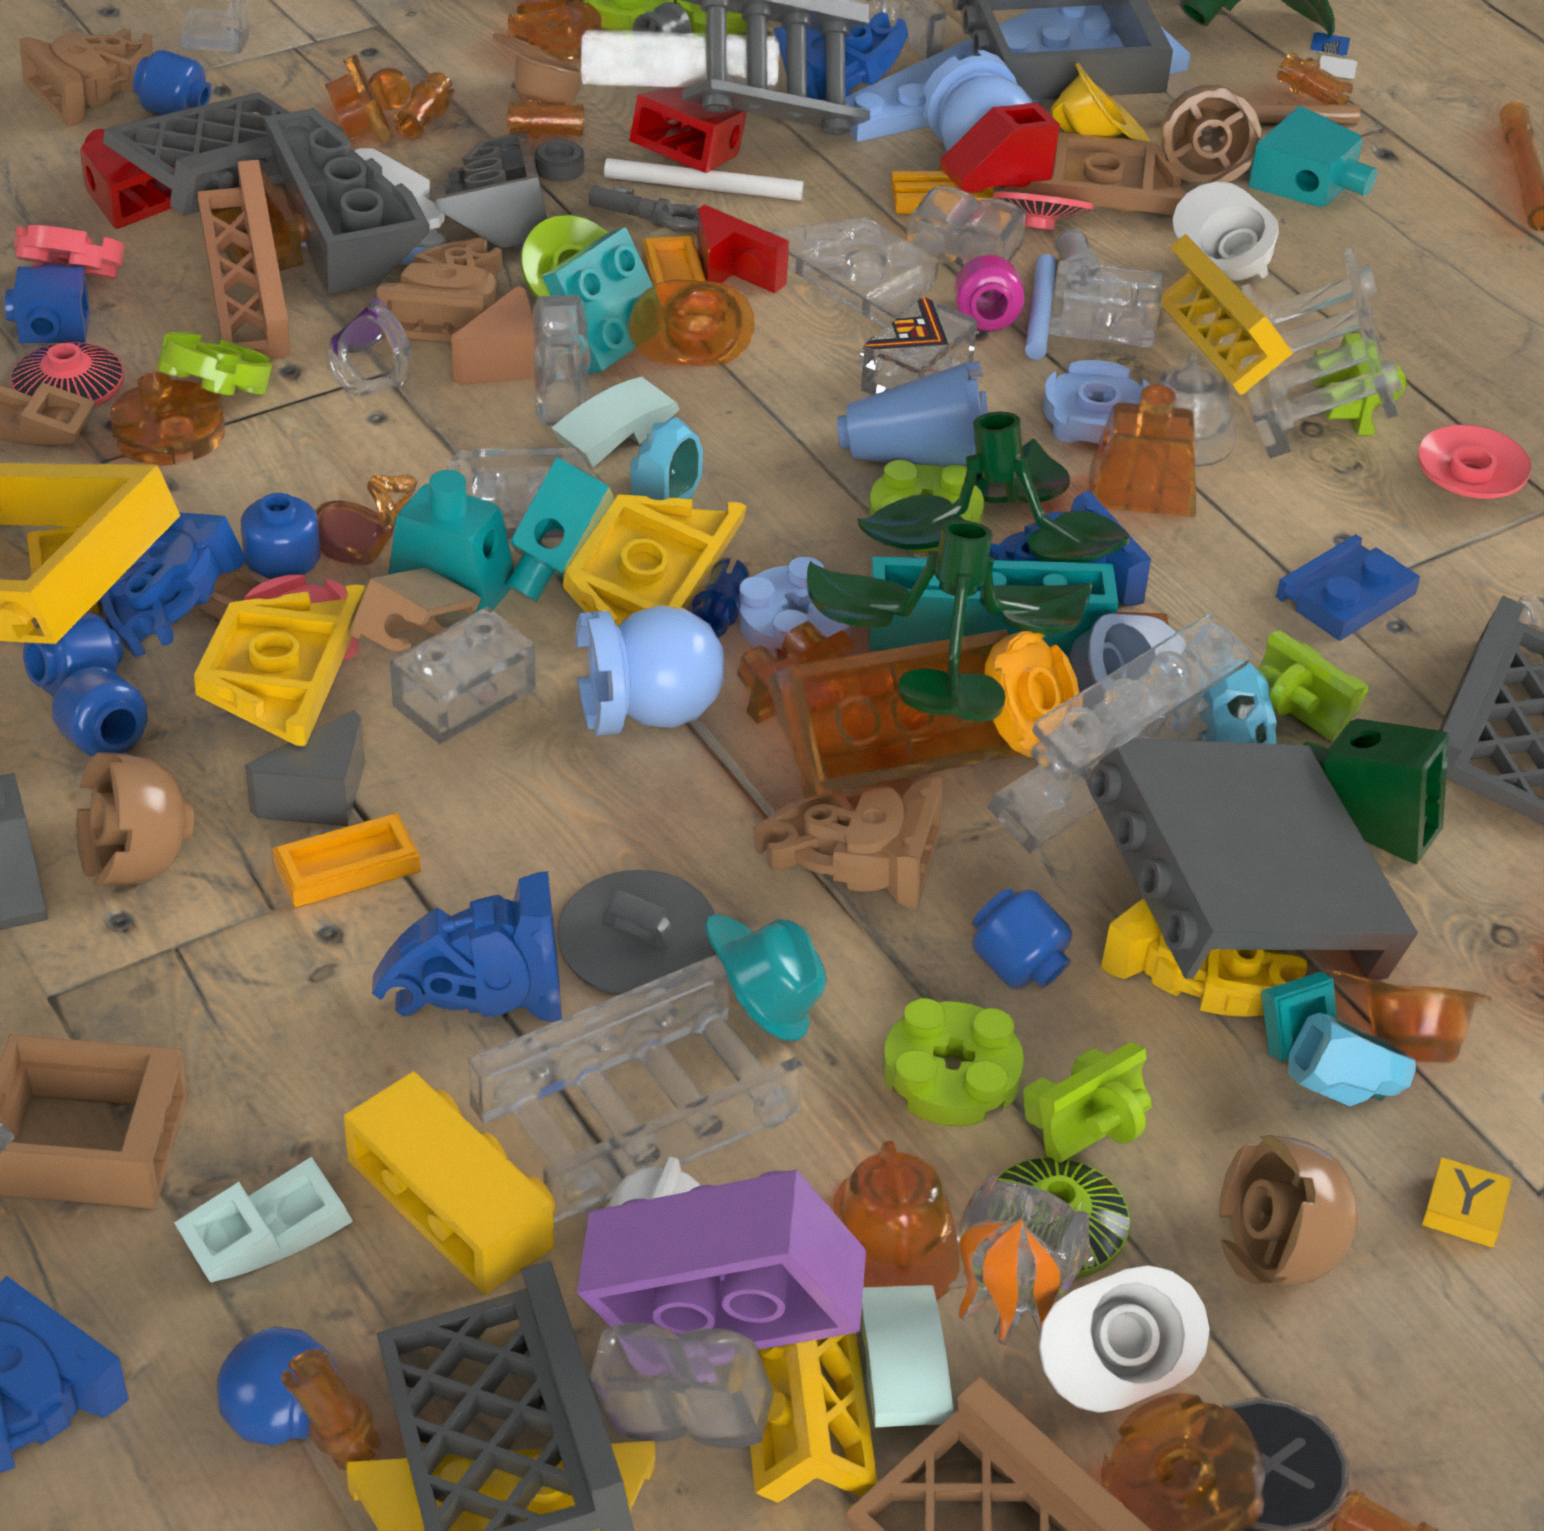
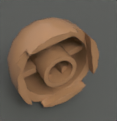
(1226, 144)
(132, 820)
(1287, 1212)

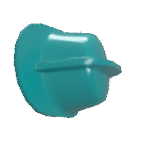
(771, 972)

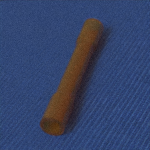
(1520, 137)

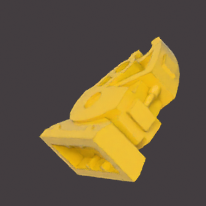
(1226, 982)

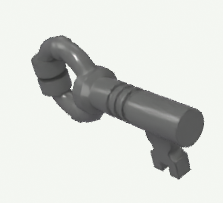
(660, 212)

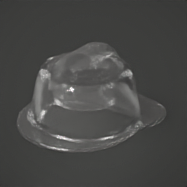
(1208, 397)

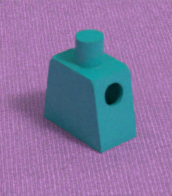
(1310, 160)
(564, 503)
(455, 538)

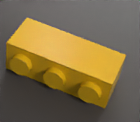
(450, 1181)

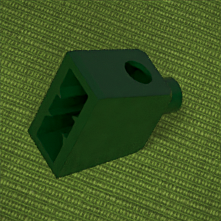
(1390, 783)

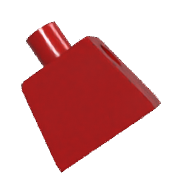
(694, 138)
(118, 185)

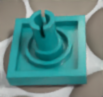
(609, 282)

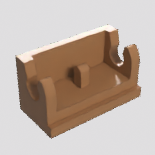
(406, 603)

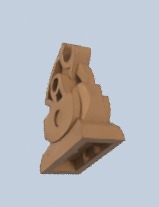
(81, 70)
(444, 289)
(860, 839)

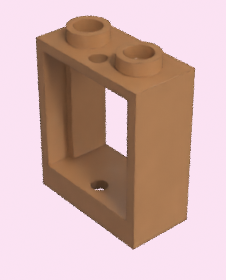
(97, 1072)

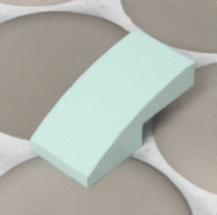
(612, 416)
(249, 1232)
(905, 1356)

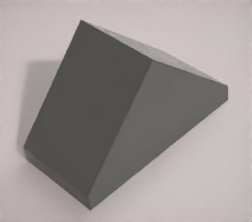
(310, 781)

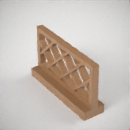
(1017, 1453)

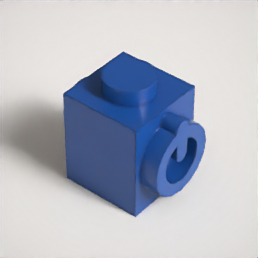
(49, 304)

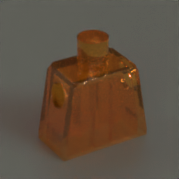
(1147, 457)

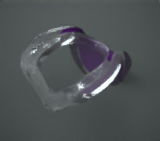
(362, 334)

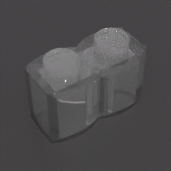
(960, 227)
(560, 356)
(682, 1385)

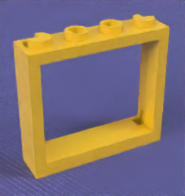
(119, 518)

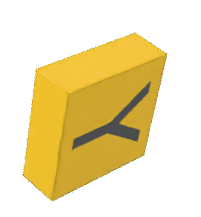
(1467, 1202)

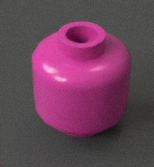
(990, 292)

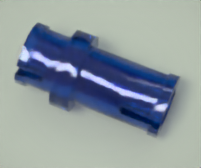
(719, 598)

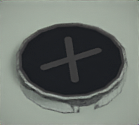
(1302, 1465)

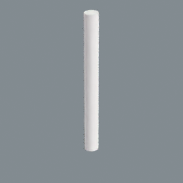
(696, 179)

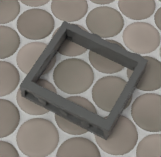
(1133, 69)

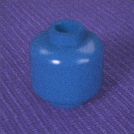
(170, 83)
(280, 536)
(83, 646)
(99, 711)
(1022, 938)

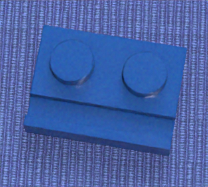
(1348, 587)

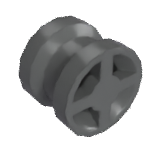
(664, 18)

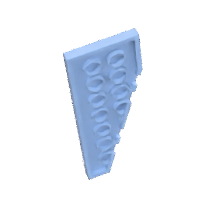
(899, 100)

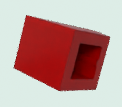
(1004, 148)

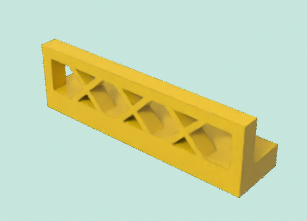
(1233, 315)
(802, 1409)

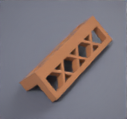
(261, 258)

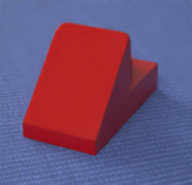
(741, 250)

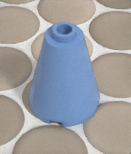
(918, 420)

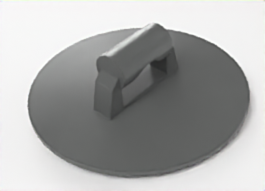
(633, 929)

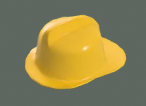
(1091, 111)

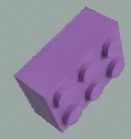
(728, 1257)

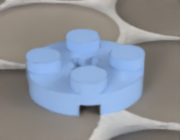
(1070, 397)
(772, 605)

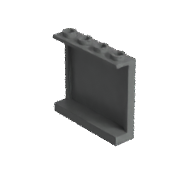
(1247, 852)

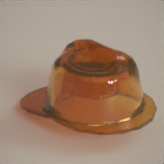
(691, 323)
(1420, 1020)
(901, 1220)

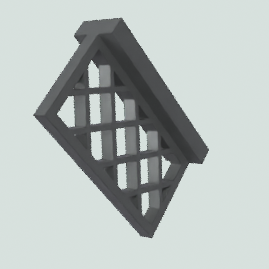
(214, 142)
(1474, 709)
(560, 1384)

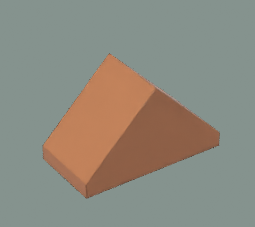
(496, 343)

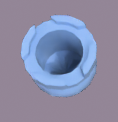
(965, 91)
(653, 667)

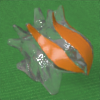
(1019, 1251)

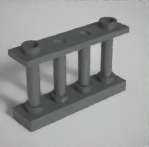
(834, 22)

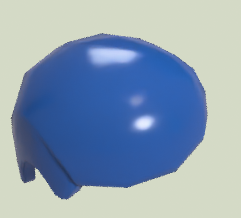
(252, 1390)

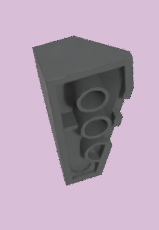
(495, 191)

